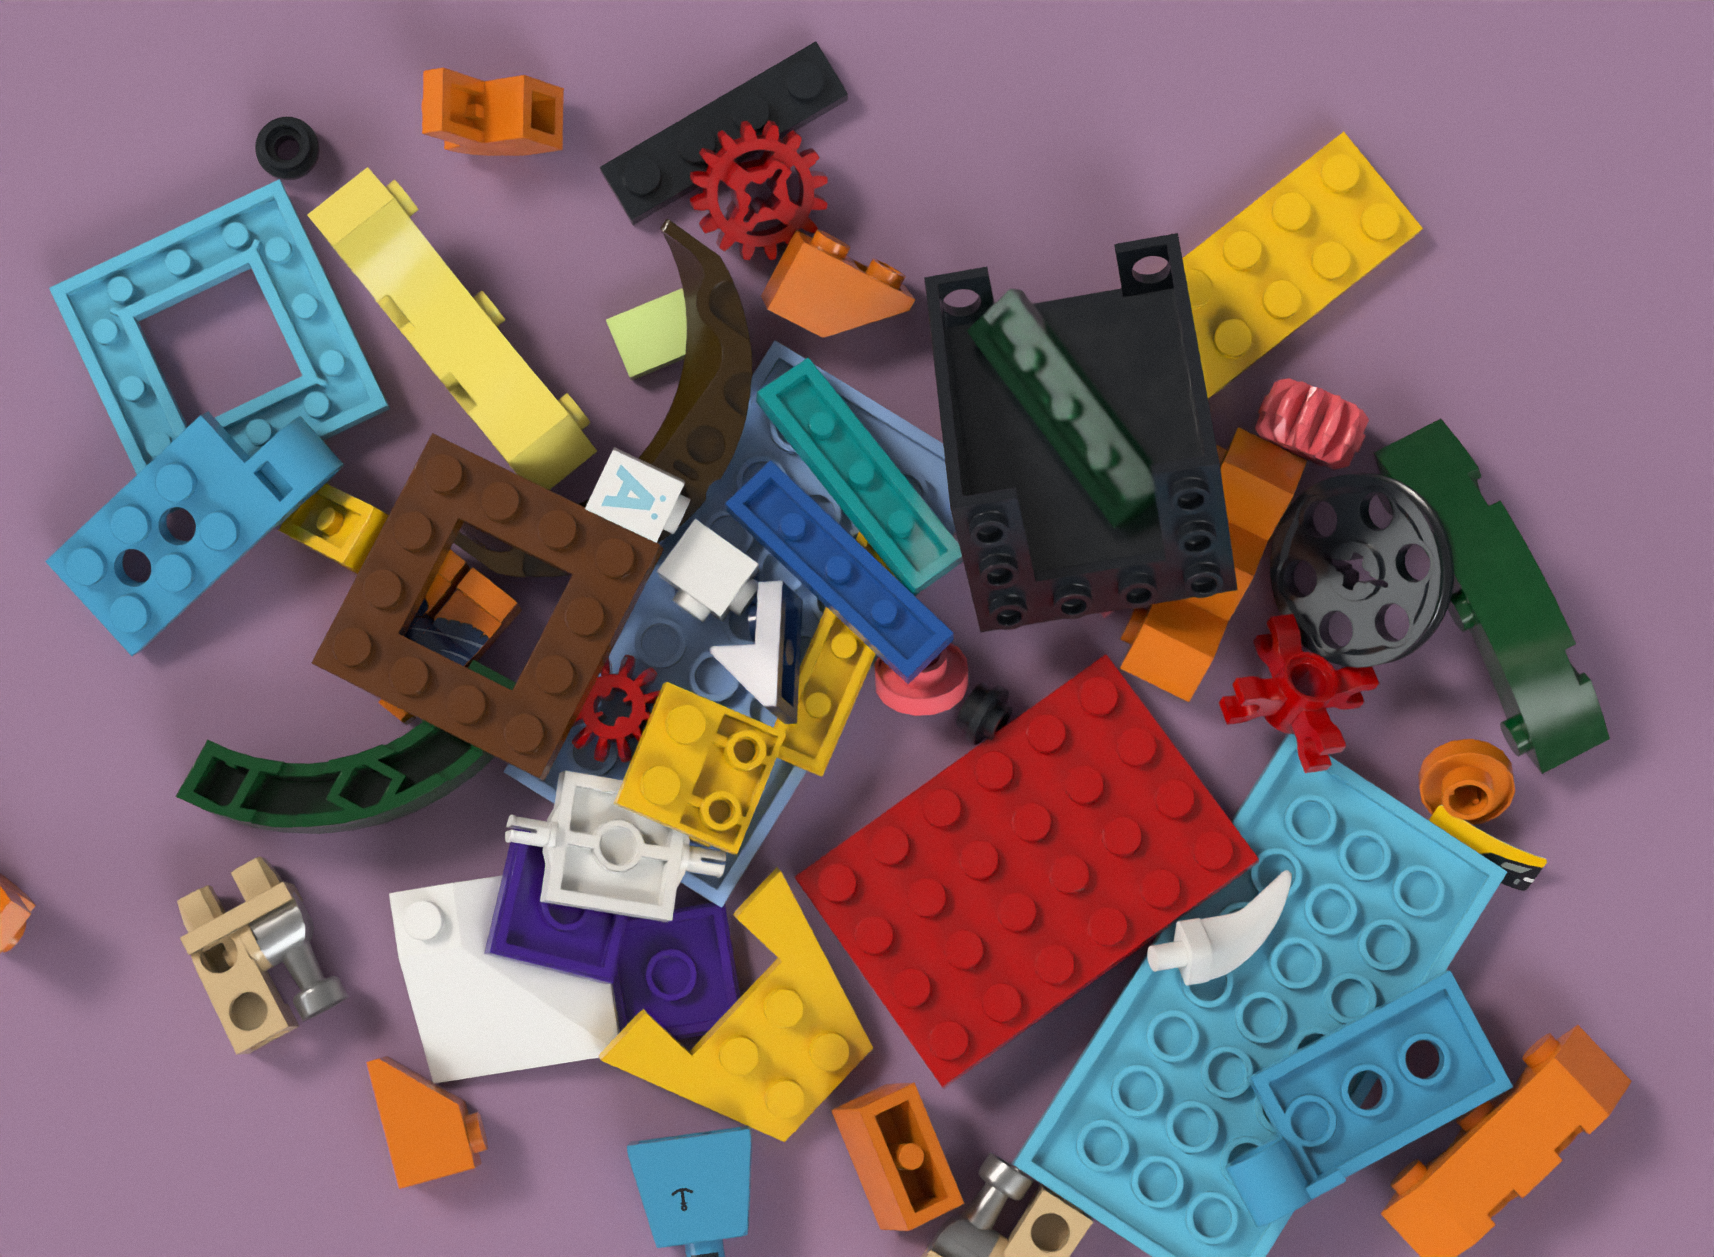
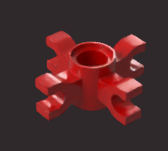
(1298, 693)

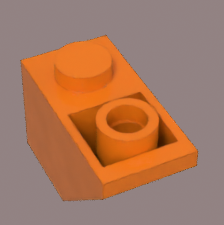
(831, 291)

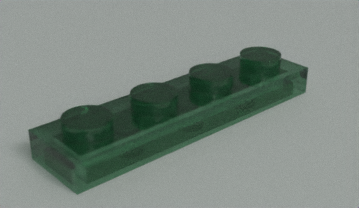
(1066, 407)

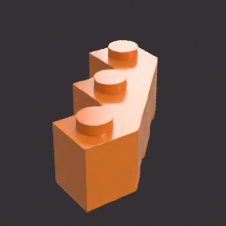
(1179, 638)
(1505, 1145)

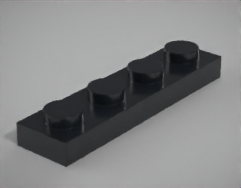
(661, 166)

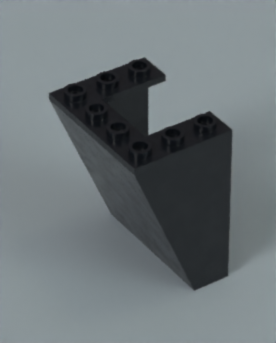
(1021, 516)

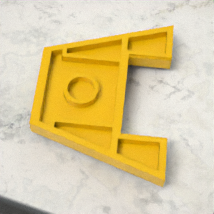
(776, 1045)

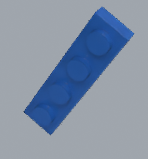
(839, 572)

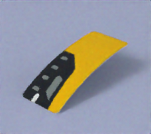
(1519, 864)

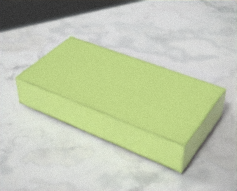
(651, 334)

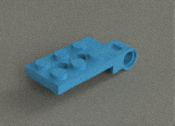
(233, 507)
(1326, 1134)

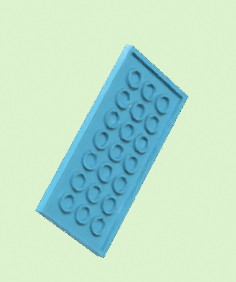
(1164, 1080)

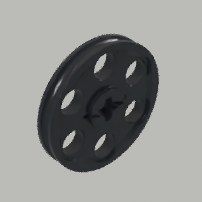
(1382, 556)

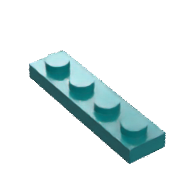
(860, 476)

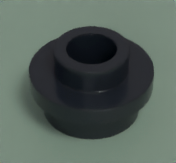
(276, 133)
(984, 712)

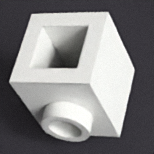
(709, 574)

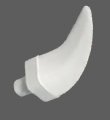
(1222, 943)

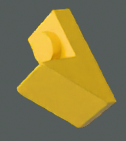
(336, 526)

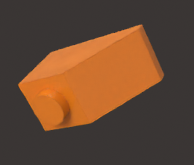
(424, 1125)

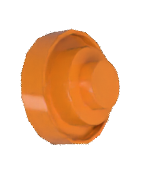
(1468, 779)

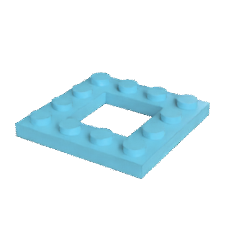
(248, 233)

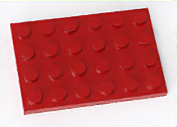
(1026, 870)

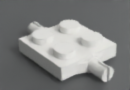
(608, 855)

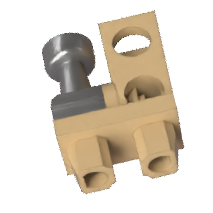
(240, 946)
(1045, 1230)

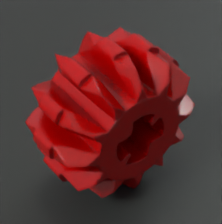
(624, 727)

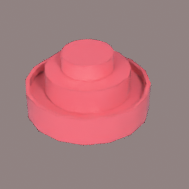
(929, 693)

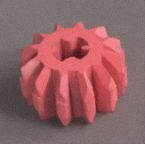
(1312, 423)

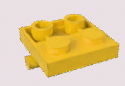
(700, 768)

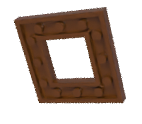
(606, 580)

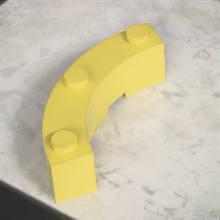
(453, 330)

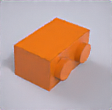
(897, 1156)

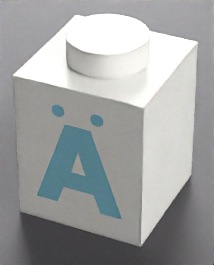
(638, 496)

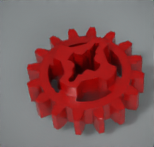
(774, 167)

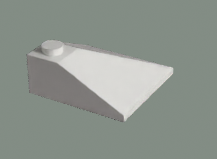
(484, 1010)

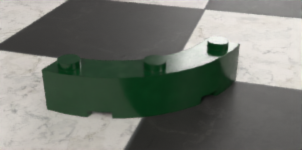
(1502, 602)
(337, 793)

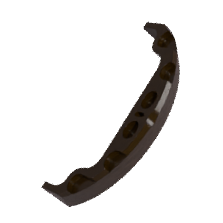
(707, 407)

